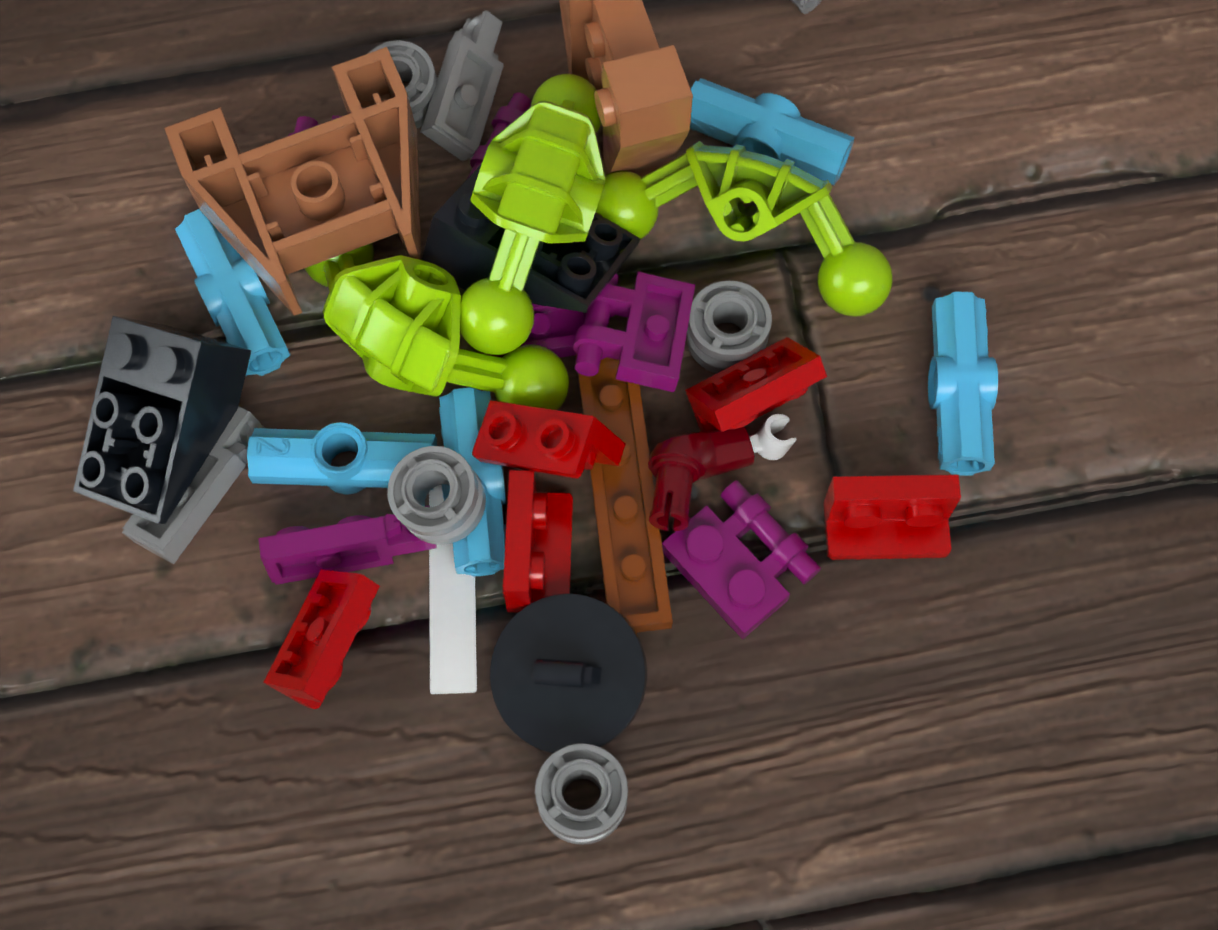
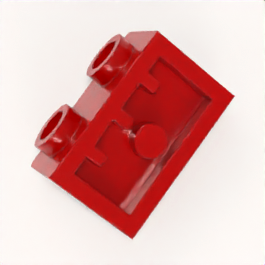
(755, 386)
(545, 440)
(890, 516)
(536, 542)
(321, 636)

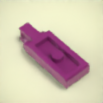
(348, 546)

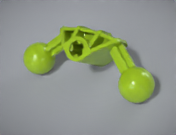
(539, 185)
(851, 277)
(407, 331)

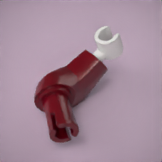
(703, 455)

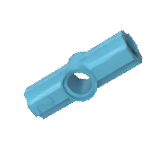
(769, 127)
(232, 294)
(962, 384)
(461, 420)
(306, 456)

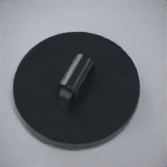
(568, 673)

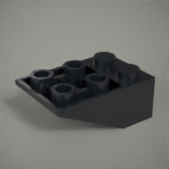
(561, 273)
(156, 415)

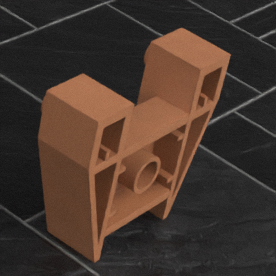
(638, 85)
(314, 188)

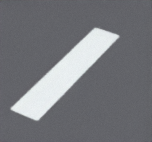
(451, 620)

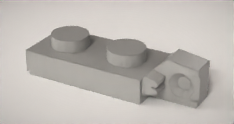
(465, 87)
(202, 496)

